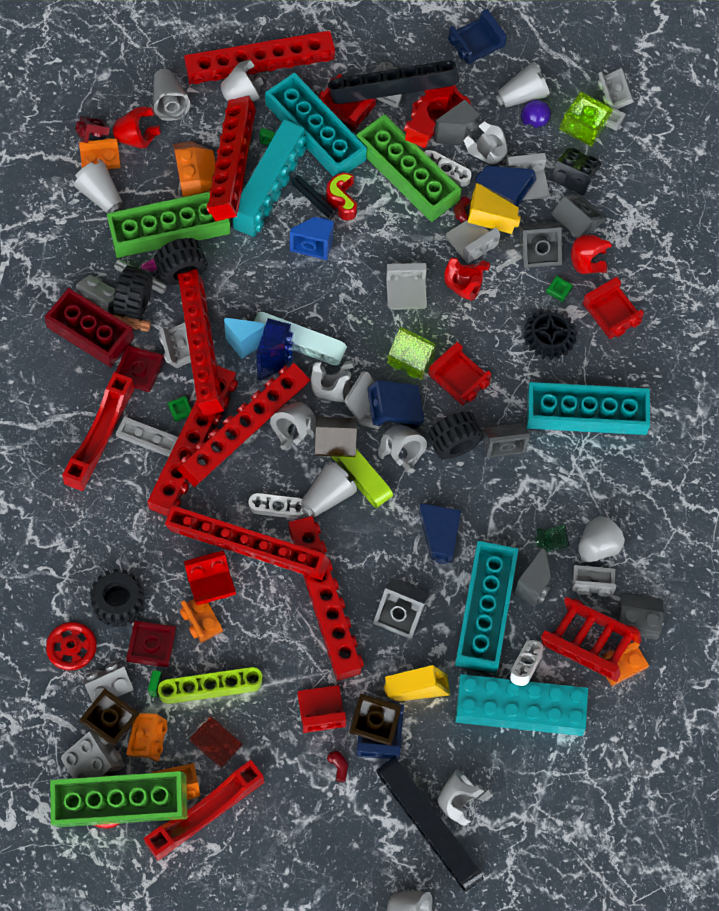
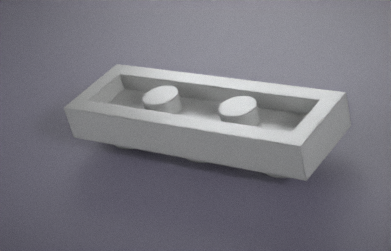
(146, 436)

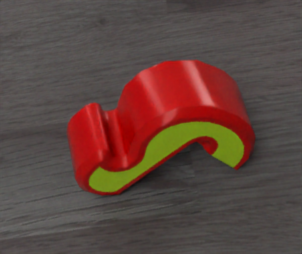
(339, 198)

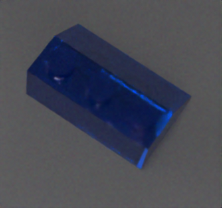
(274, 348)

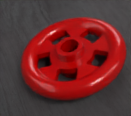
(77, 662)

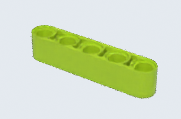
(365, 478)
(201, 692)

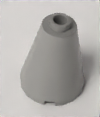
(523, 88)
(168, 96)
(98, 186)
(327, 490)

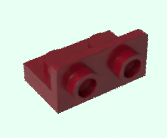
(95, 126)

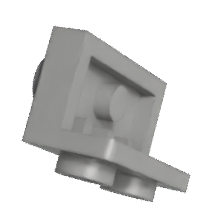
(615, 89)
(96, 292)
(175, 345)
(593, 580)
(113, 679)

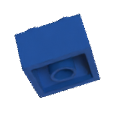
(313, 237)

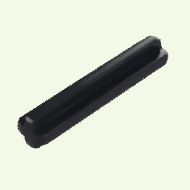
(314, 197)

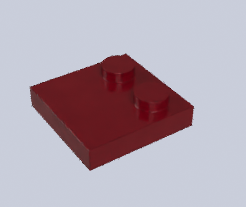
(141, 367)
(151, 644)

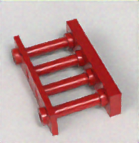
(591, 658)

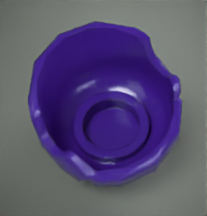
(536, 113)

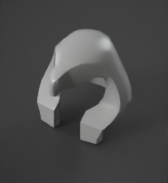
(240, 85)
(490, 146)
(332, 386)
(293, 413)
(400, 437)
(600, 540)
(456, 793)
(410, 901)

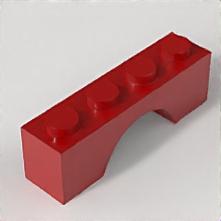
(421, 126)

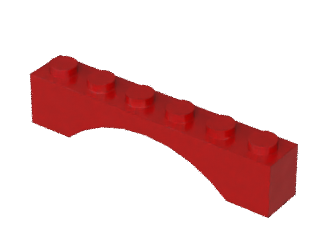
(88, 454)
(230, 792)

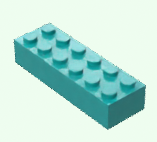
(325, 133)
(269, 178)
(588, 408)
(486, 607)
(525, 707)

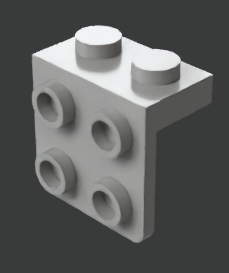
(472, 240)
(406, 286)
(358, 400)
(92, 757)

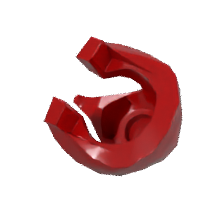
(127, 129)
(583, 251)
(465, 279)

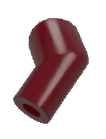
(460, 211)
(341, 764)

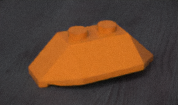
(194, 167)

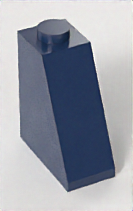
(507, 182)
(440, 531)

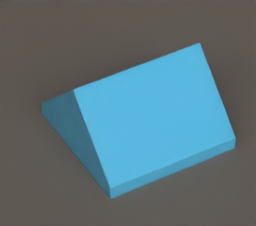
(243, 335)

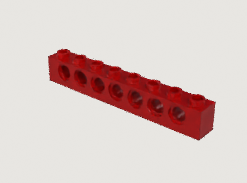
(263, 56)
(231, 159)
(200, 343)
(195, 472)
(158, 499)
(247, 542)
(342, 667)

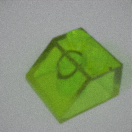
(586, 118)
(411, 353)

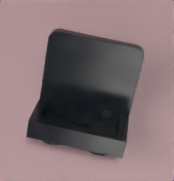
(575, 170)

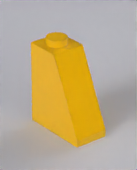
(492, 210)
(417, 684)

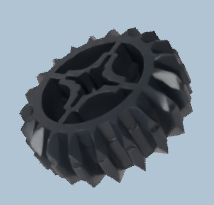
(559, 328)

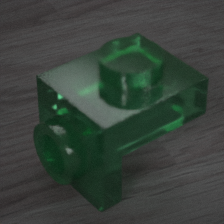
(552, 538)

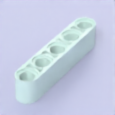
(311, 342)

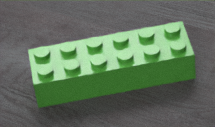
(409, 169)
(159, 223)
(118, 799)

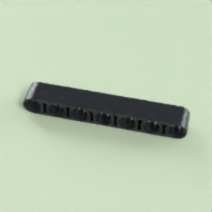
(393, 82)
(429, 824)

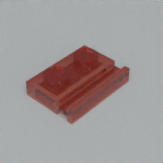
(215, 742)

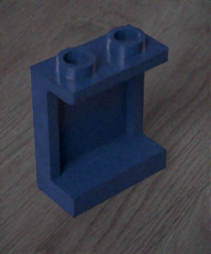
(477, 38)
(395, 403)
(374, 749)

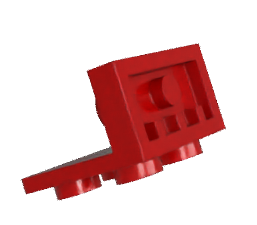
(209, 578)
(321, 709)

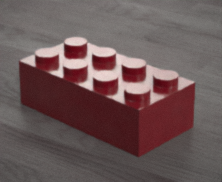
(89, 327)

